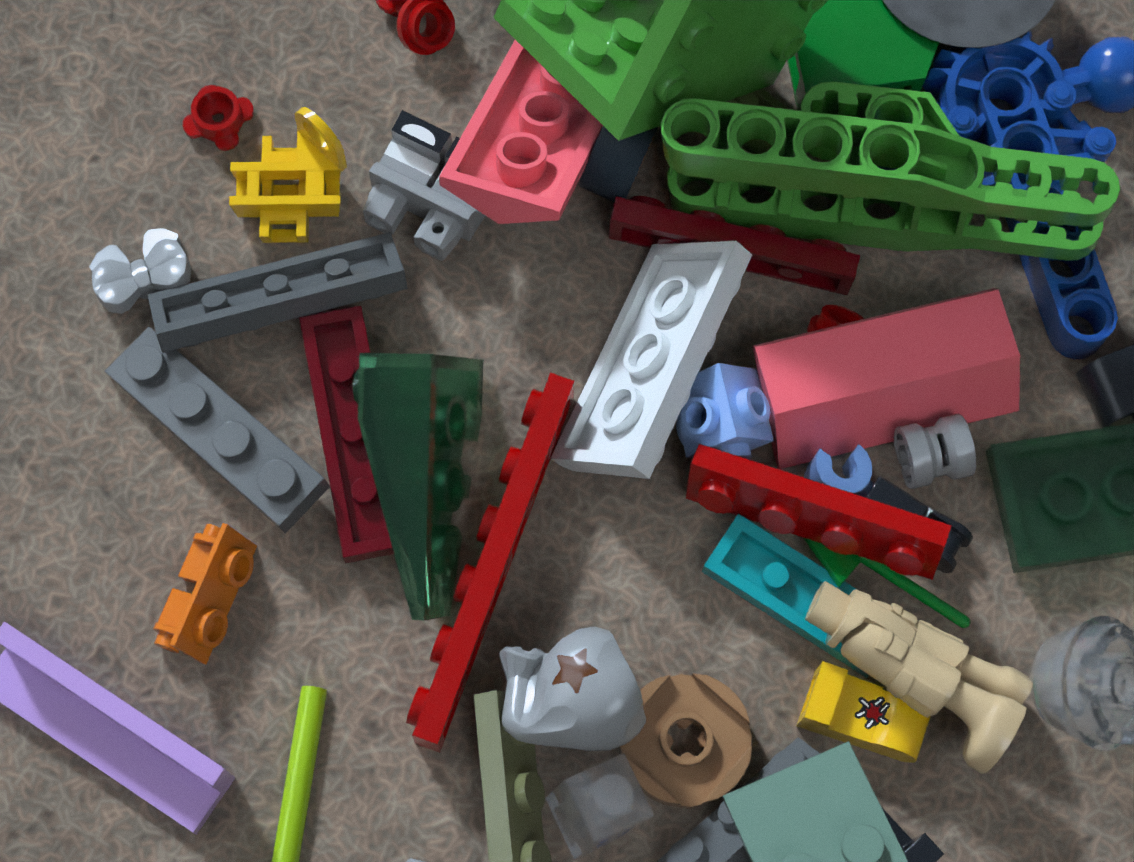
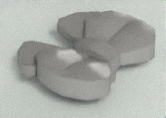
(122, 283)

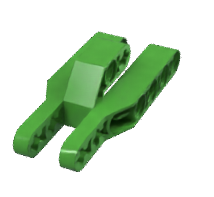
(870, 127)

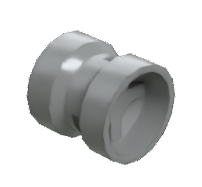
(935, 451)

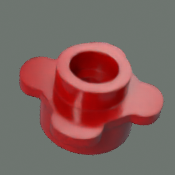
(213, 101)

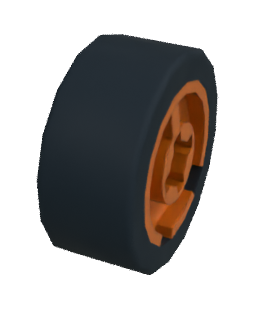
(615, 163)

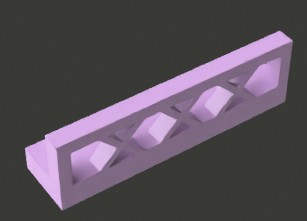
(109, 732)

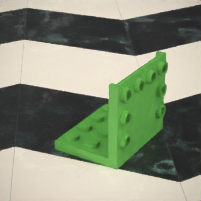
(644, 55)

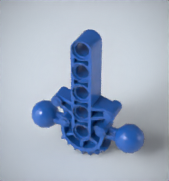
(1041, 102)

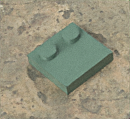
(814, 814)

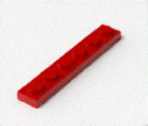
(481, 585)

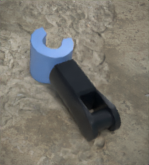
(858, 474)

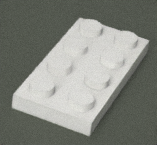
(652, 358)

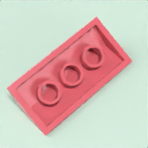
(522, 145)
(887, 373)

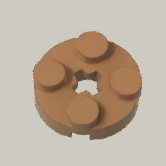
(724, 737)

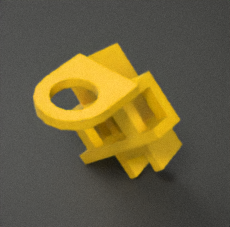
(314, 162)

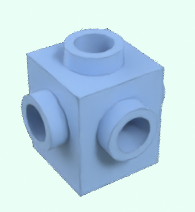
(725, 412)

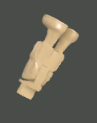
(926, 668)

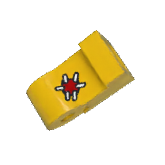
(862, 714)

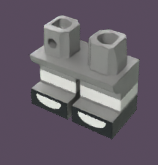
(410, 182)

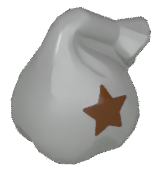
(573, 695)

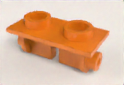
(218, 565)

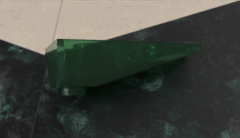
(414, 433)

